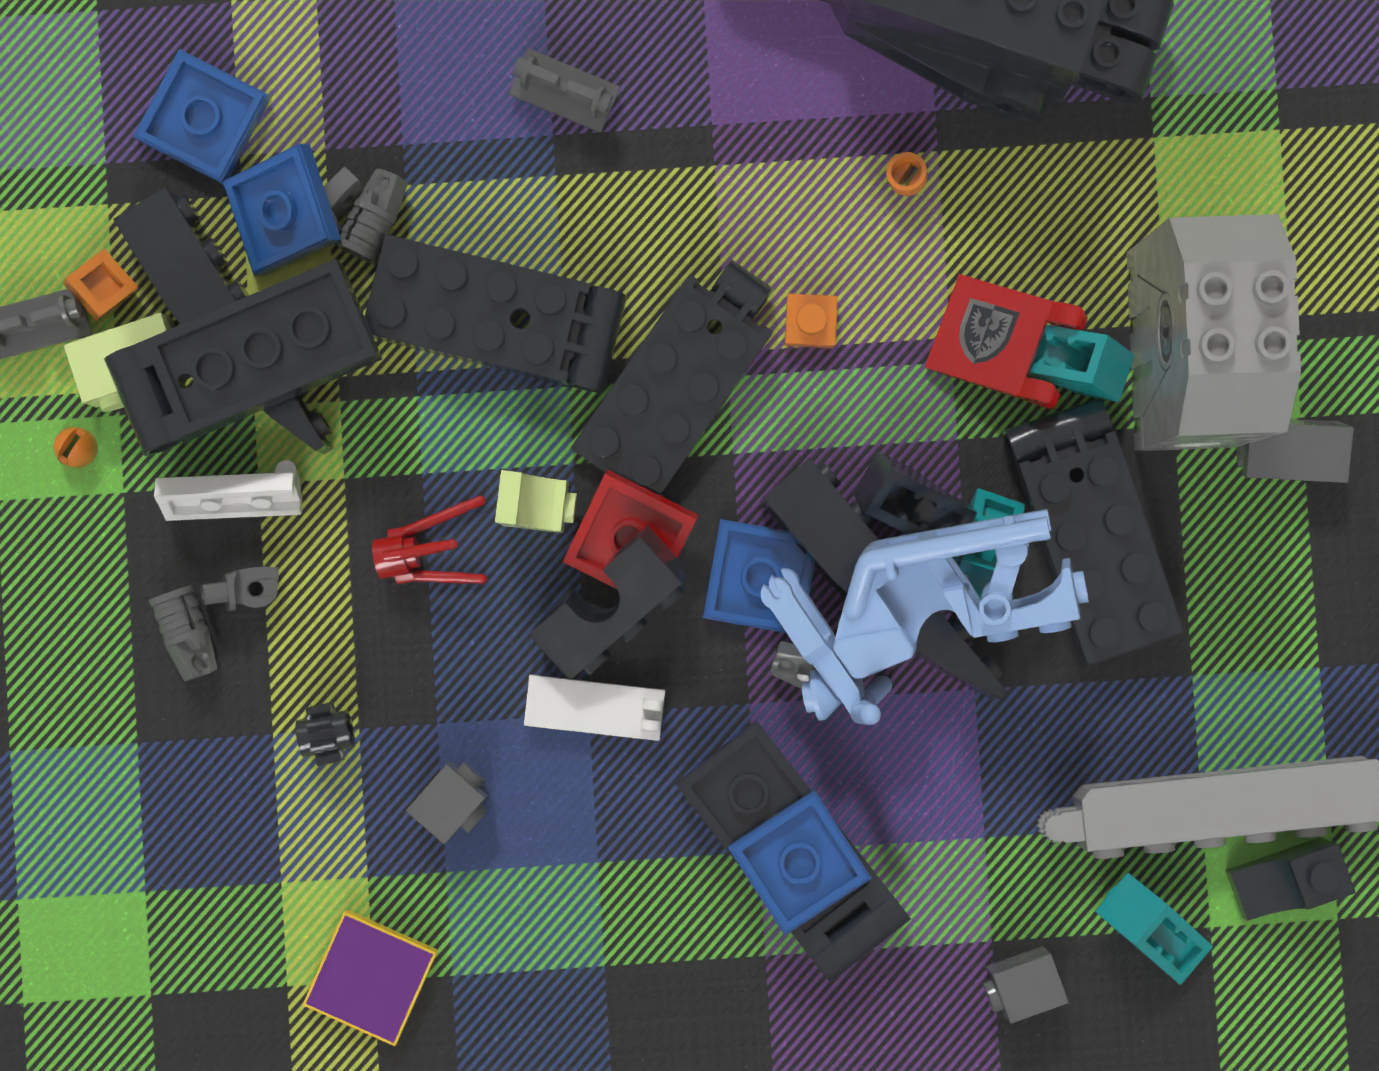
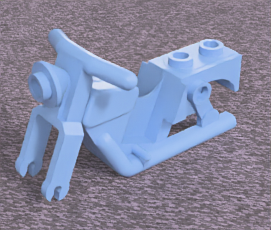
(898, 588)

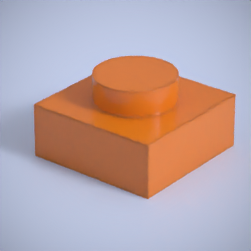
(100, 285)
(811, 320)

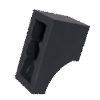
(908, 499)
(1291, 879)

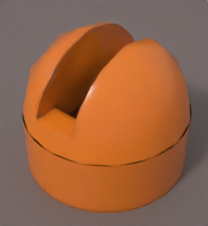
(899, 169)
(82, 452)

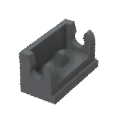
(1306, 452)

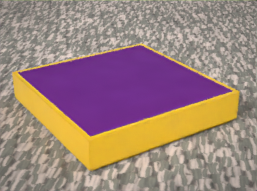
(370, 977)

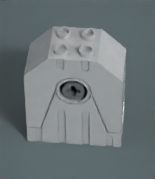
(1213, 332)

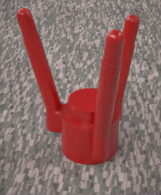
(398, 554)

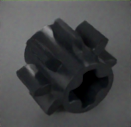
(325, 733)

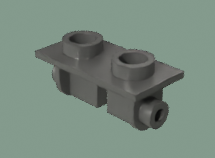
(563, 90)
(41, 323)

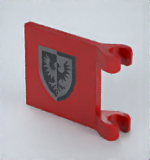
(994, 336)

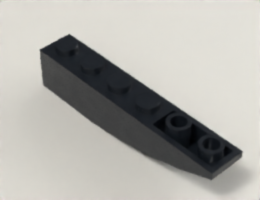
(192, 284)
(835, 538)

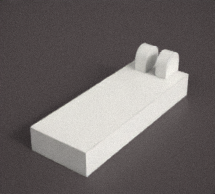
(231, 495)
(594, 707)

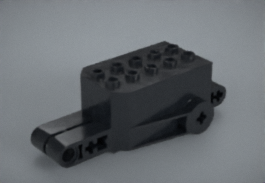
(1015, 52)

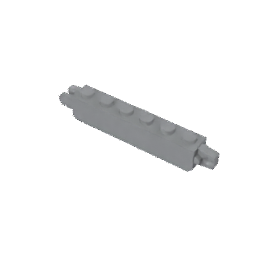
(1219, 805)

